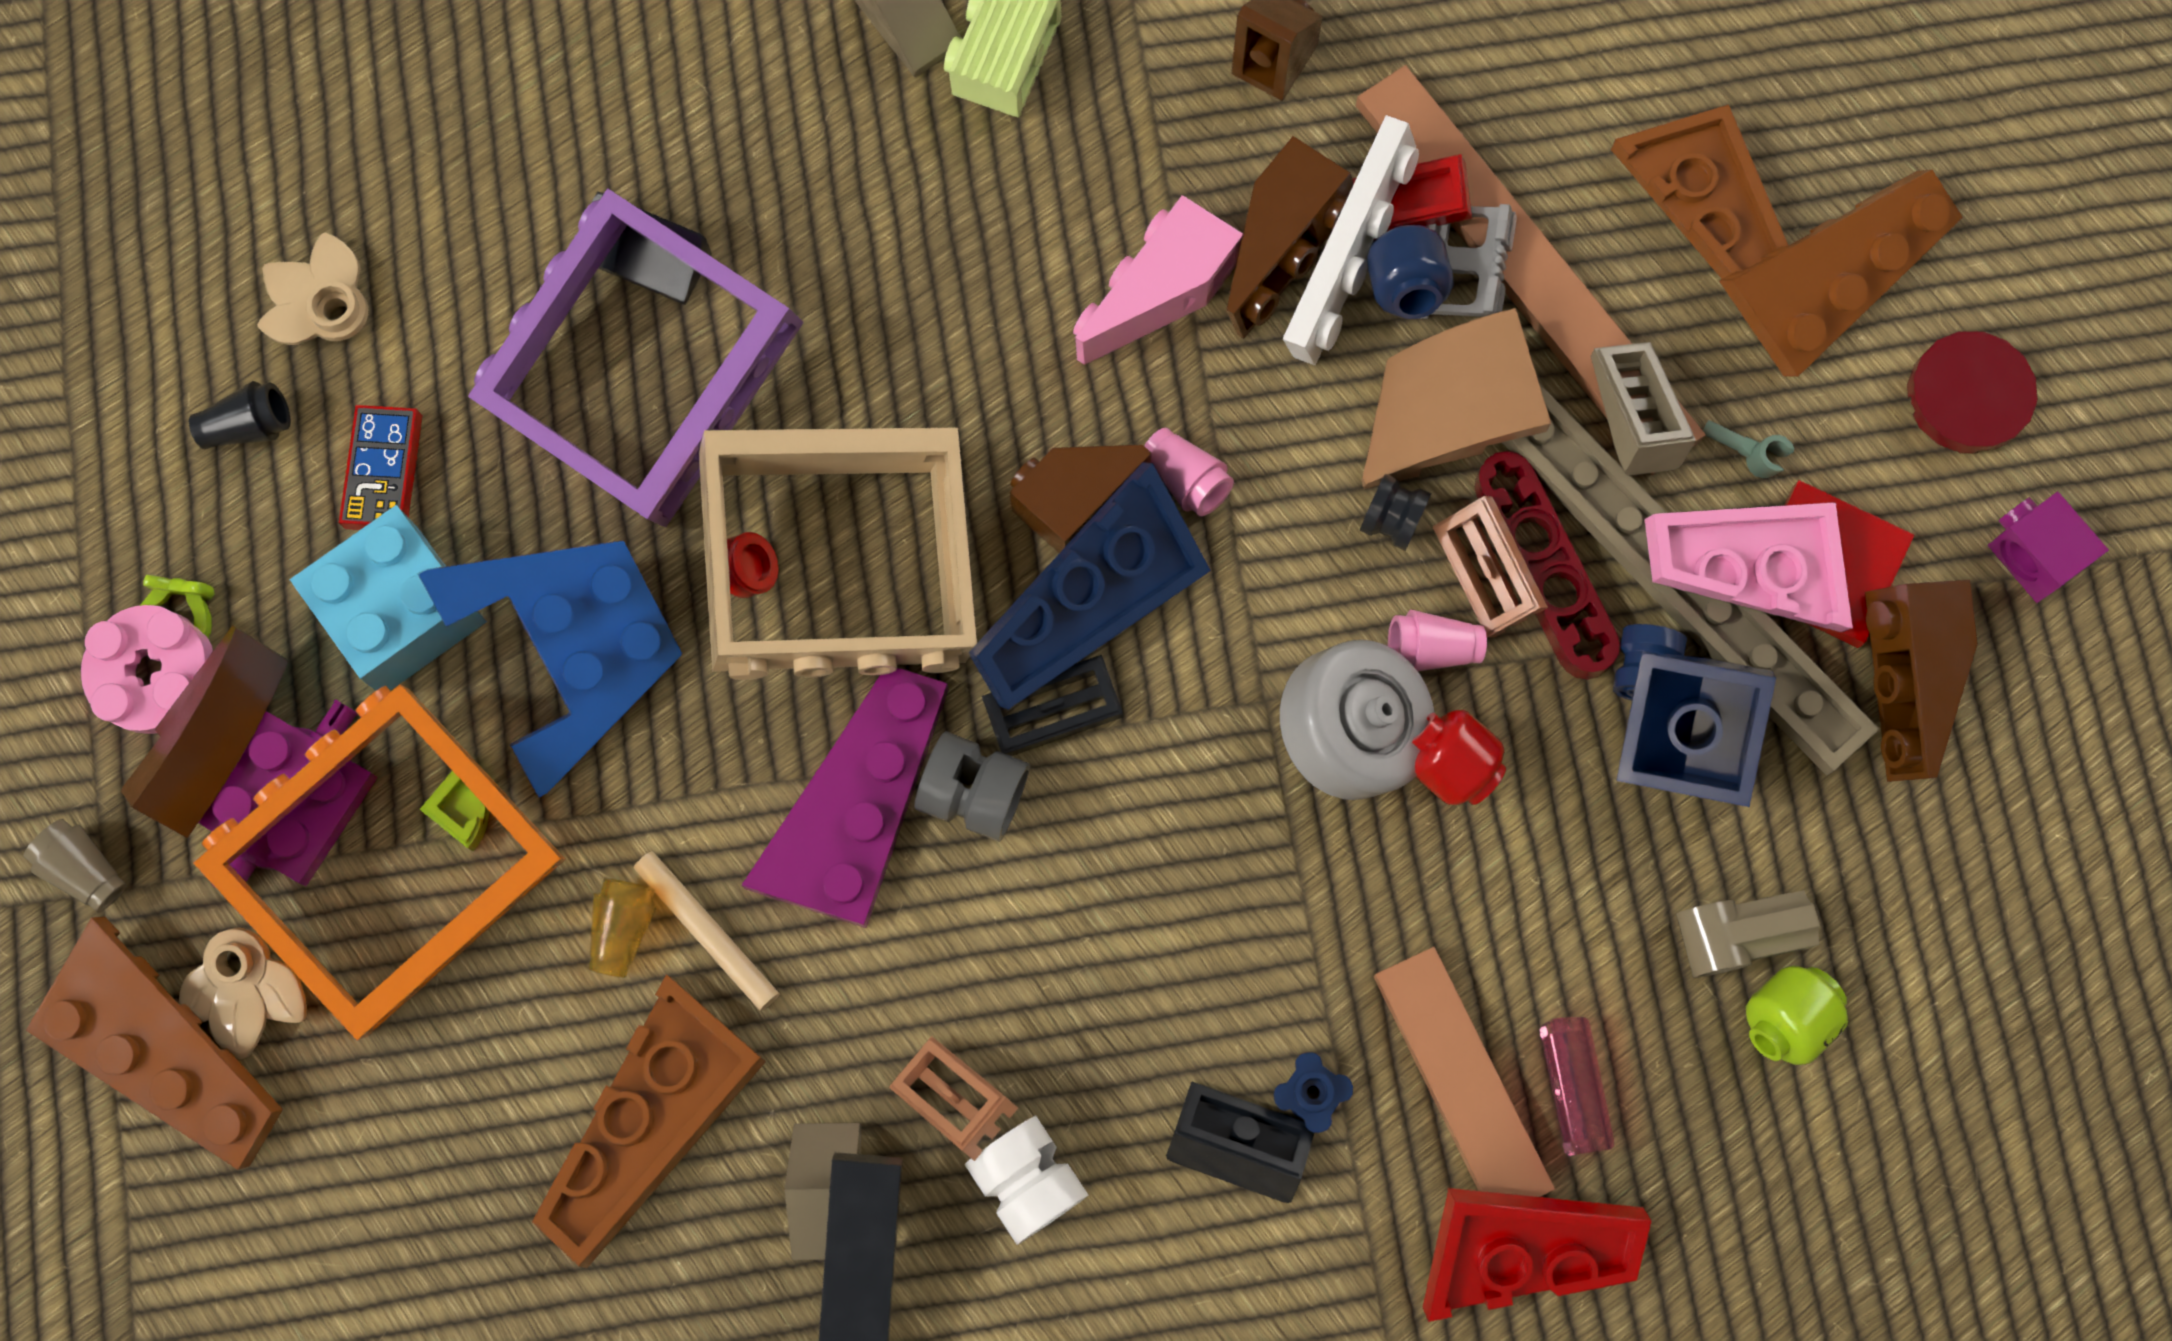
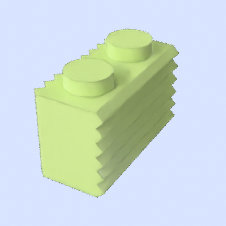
(1001, 51)

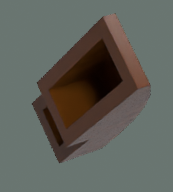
(206, 732)

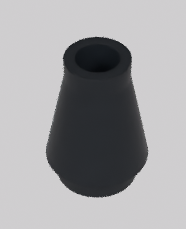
(244, 416)

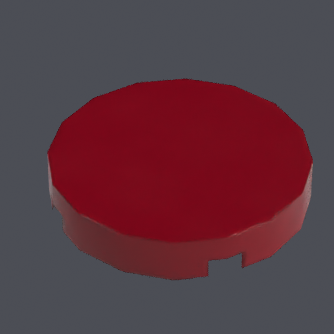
(1972, 392)

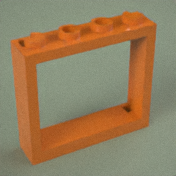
(285, 794)

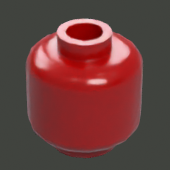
(1459, 758)

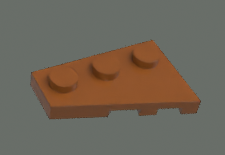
(1706, 187)

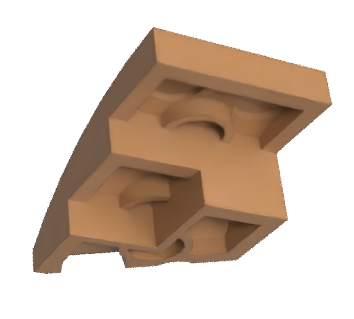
(1455, 398)

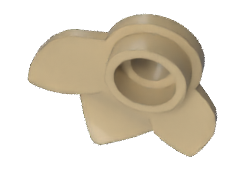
(310, 292)
(242, 1000)

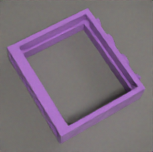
(716, 408)

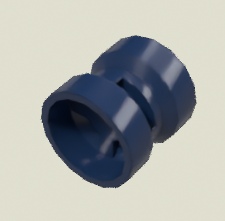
(1640, 639)

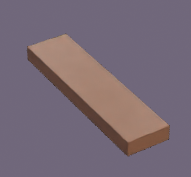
(1462, 1077)

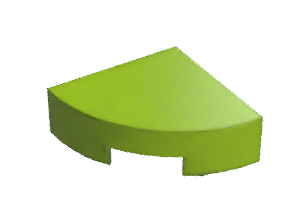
(458, 811)

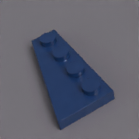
(1099, 585)

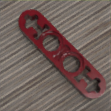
(1555, 561)

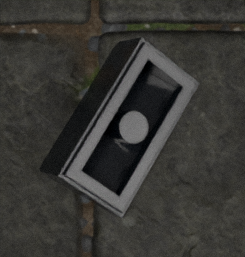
(650, 266)
(1240, 1143)

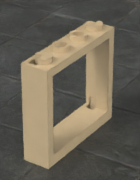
(840, 453)

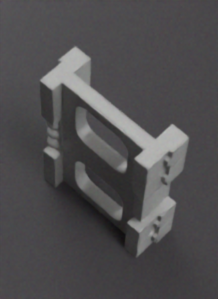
(1484, 261)

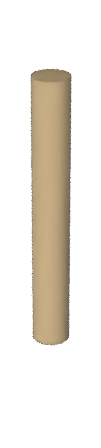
(706, 931)

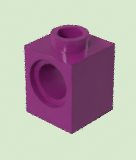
(2045, 545)

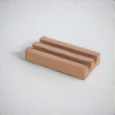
(1510, 555)
(980, 1120)

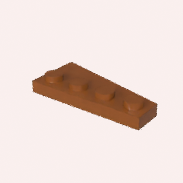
(1825, 281)
(141, 1042)
(662, 1101)

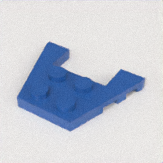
(590, 628)

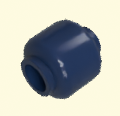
(1410, 271)

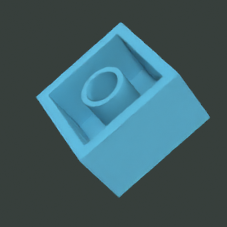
(376, 603)

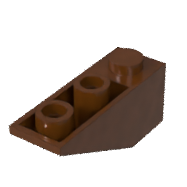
(1285, 225)
(1921, 662)

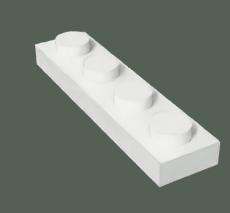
(1343, 260)

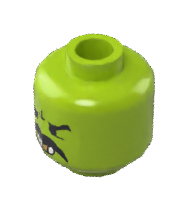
(1797, 1015)

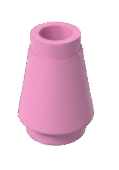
(1189, 473)
(1436, 641)

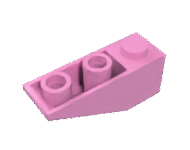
(1171, 276)

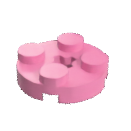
(116, 650)

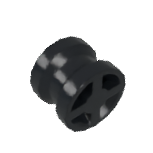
(1395, 511)

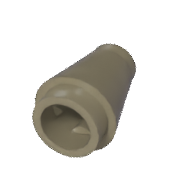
(74, 865)

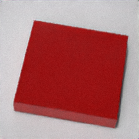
(1870, 555)

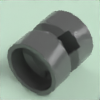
(995, 789)

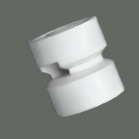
(1026, 1180)

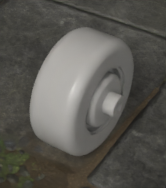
(1354, 719)

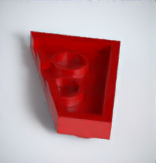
(1526, 1245)

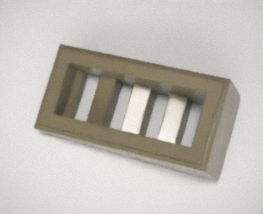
(1639, 445)

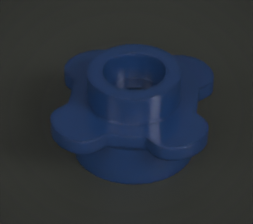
(1294, 1095)

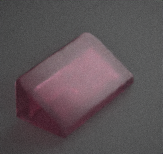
(1576, 1085)

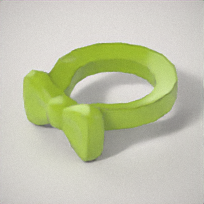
(195, 593)

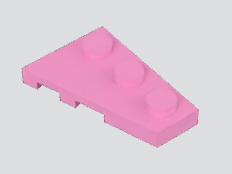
(1756, 558)

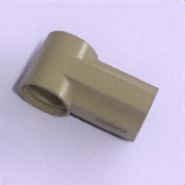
(1730, 935)

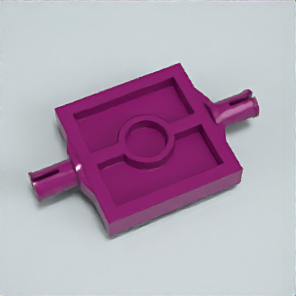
(310, 830)

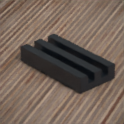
(1064, 728)

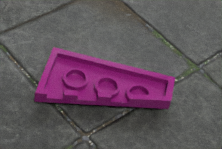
(851, 812)

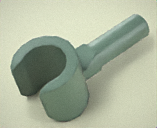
(1753, 450)

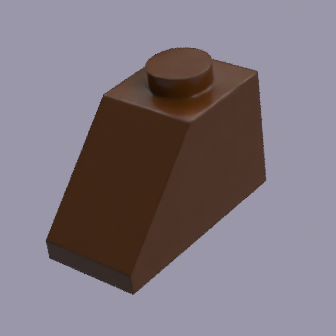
(1274, 43)
(1070, 487)

